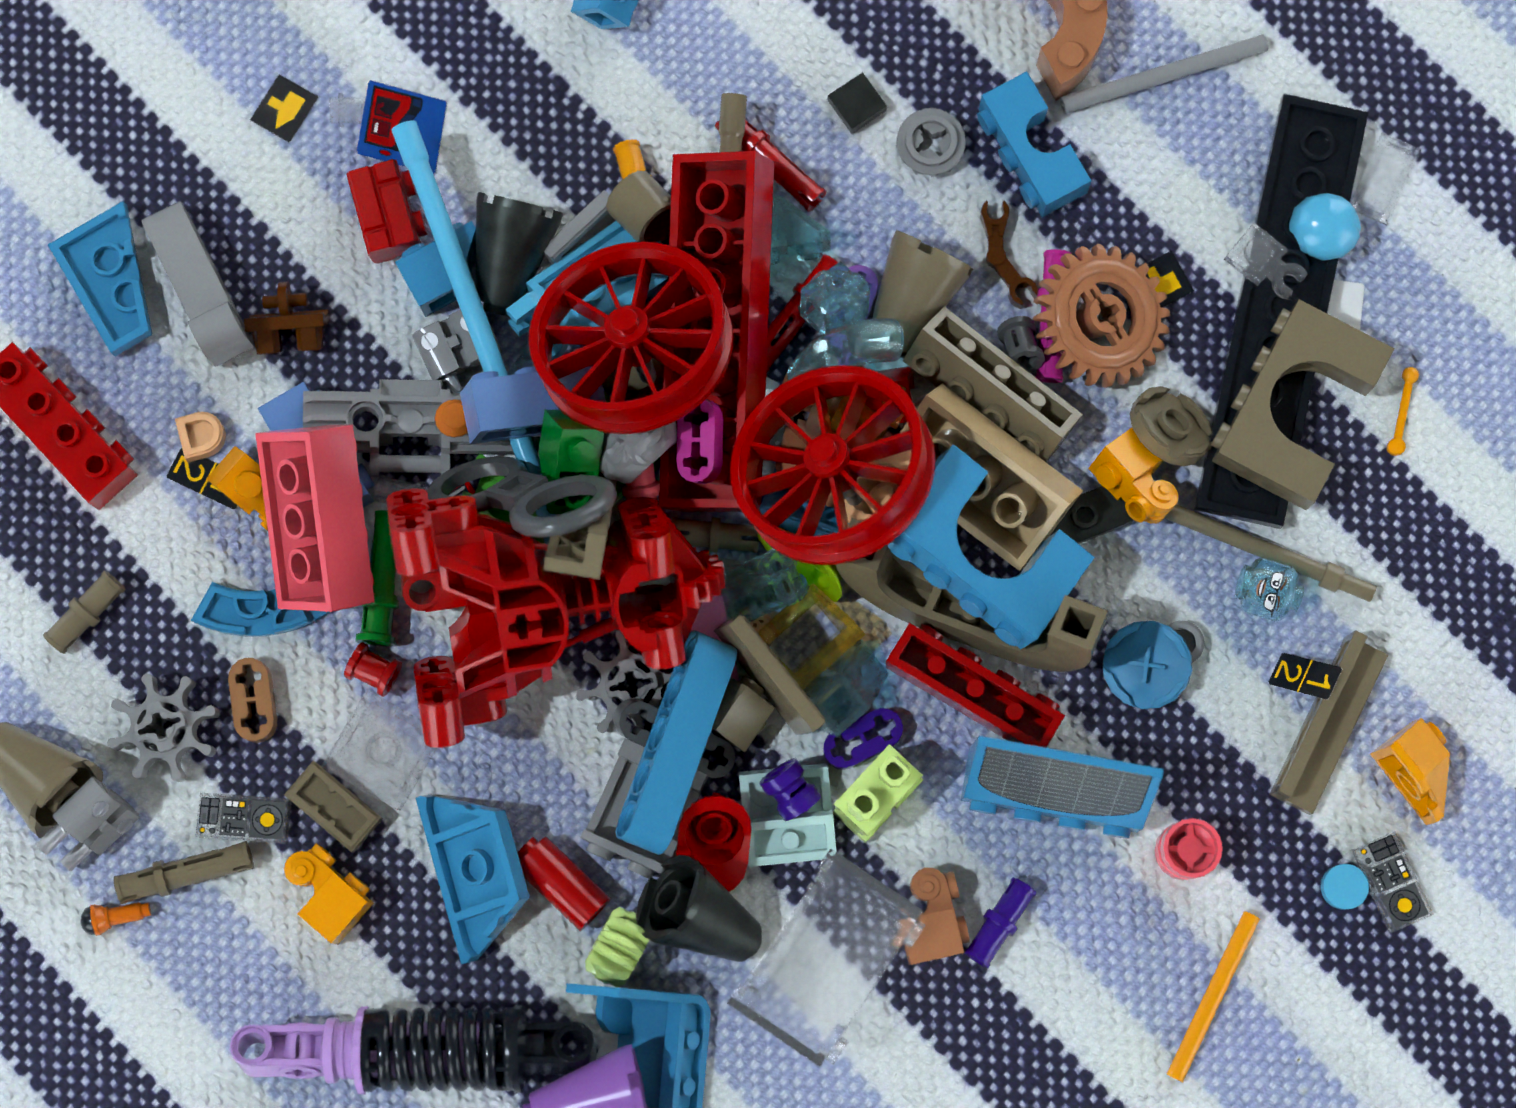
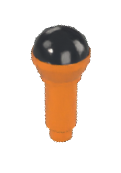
(98, 919)

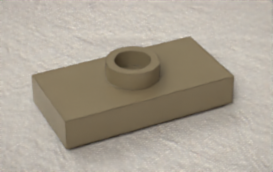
(333, 806)

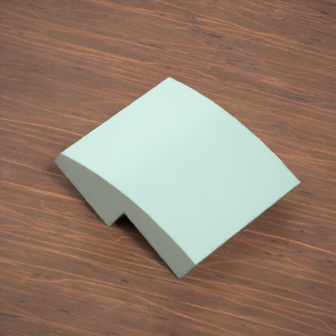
(796, 840)

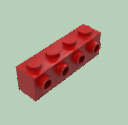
(59, 430)
(973, 689)

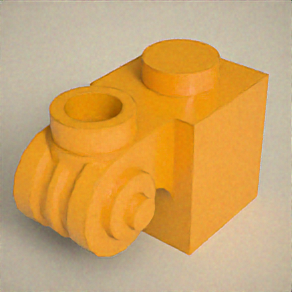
(1127, 471)
(241, 482)
(336, 899)

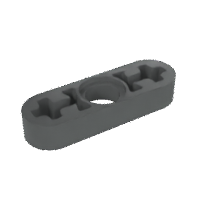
(641, 735)

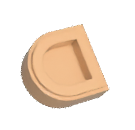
(200, 435)

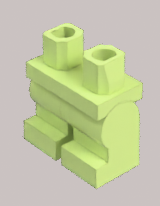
(875, 792)

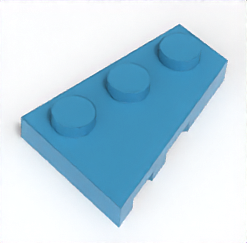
(106, 277)

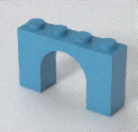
(1013, 606)

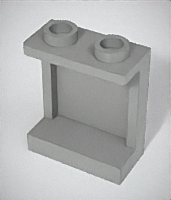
(603, 823)

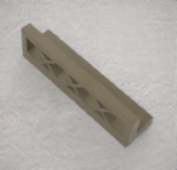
(583, 555)
(1329, 726)

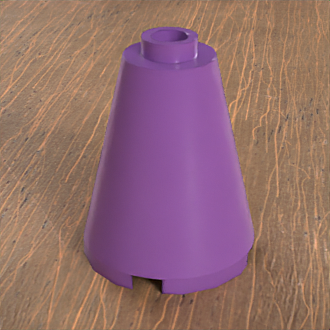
(603, 1083)

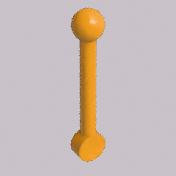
(1396, 445)

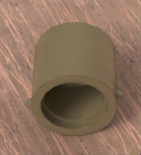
(641, 207)

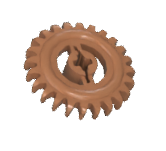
(1073, 328)

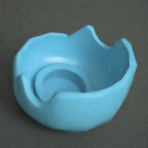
(1325, 226)

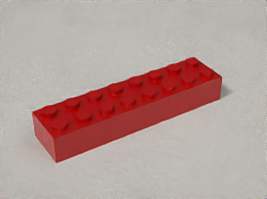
(726, 223)

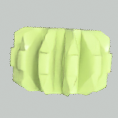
(617, 948)

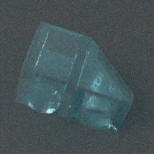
(796, 233)
(847, 688)

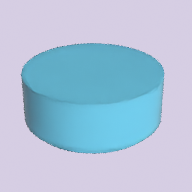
(1344, 886)

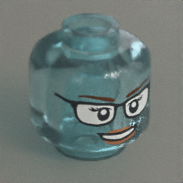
(1269, 589)

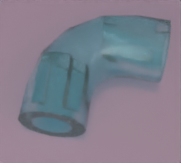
(851, 345)

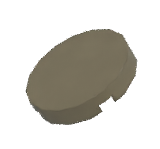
(1171, 426)

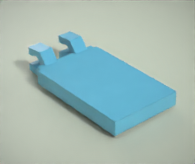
(523, 309)

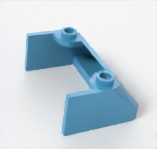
(667, 1036)

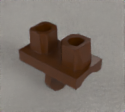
(267, 327)

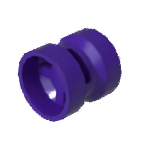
(790, 789)

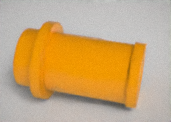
(629, 157)

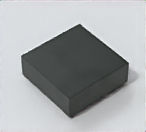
(857, 102)

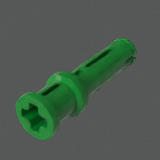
(378, 616)

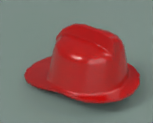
(718, 836)

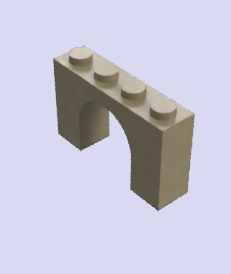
(1304, 342)

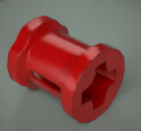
(373, 669)

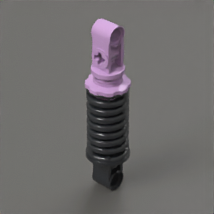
(416, 1051)

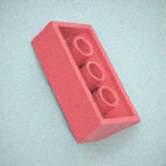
(315, 518)

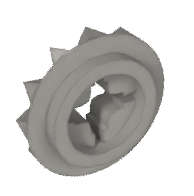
(933, 123)

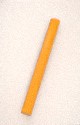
(1213, 996)

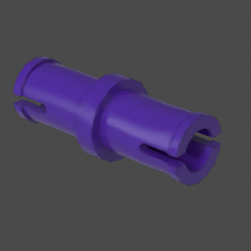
(1000, 922)

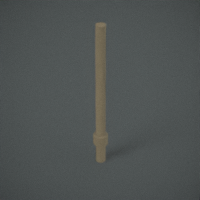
(1329, 575)

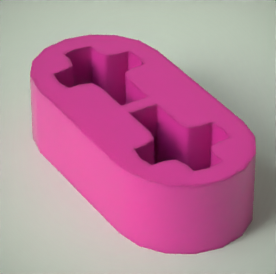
(700, 441)

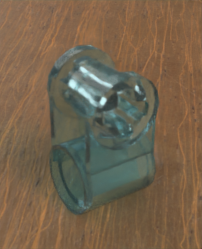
(758, 586)

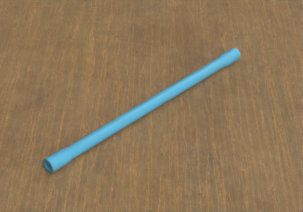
(417, 161)

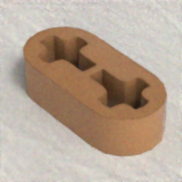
(263, 698)

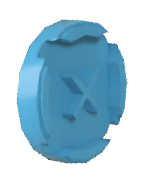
(1147, 664)

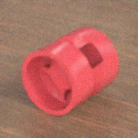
(1188, 849)

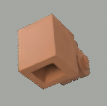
(943, 930)

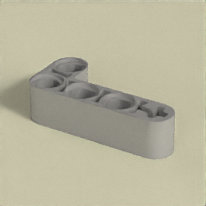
(198, 284)

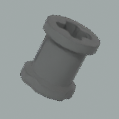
(1022, 343)

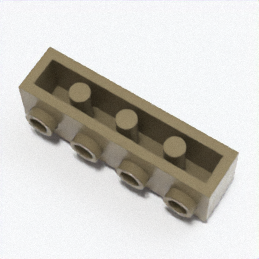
(992, 383)

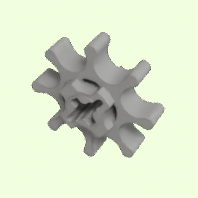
(626, 663)
(147, 719)

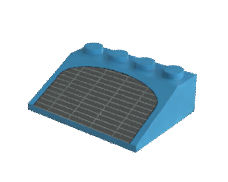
(1059, 786)

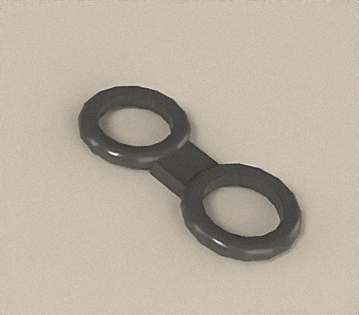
(527, 492)

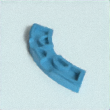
(249, 613)

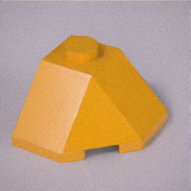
(1418, 767)

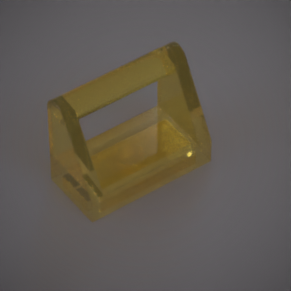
(830, 650)

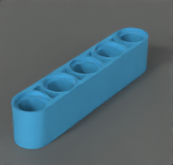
(676, 743)

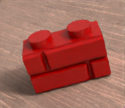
(385, 209)

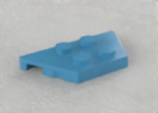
(474, 869)

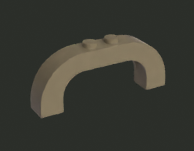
(906, 594)

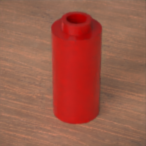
(562, 882)

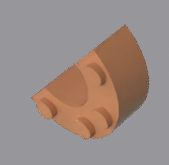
(1074, 48)

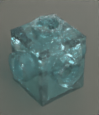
(834, 298)

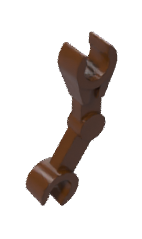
(997, 258)

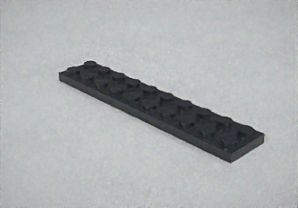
(1310, 154)

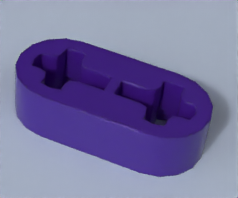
(868, 748)

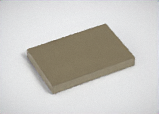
(771, 675)

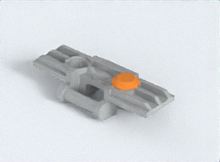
(402, 410)

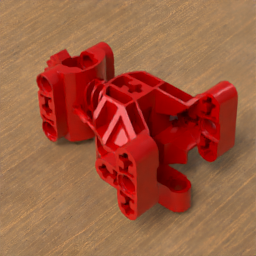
(520, 613)

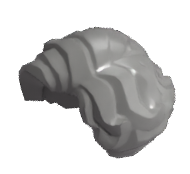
(630, 454)

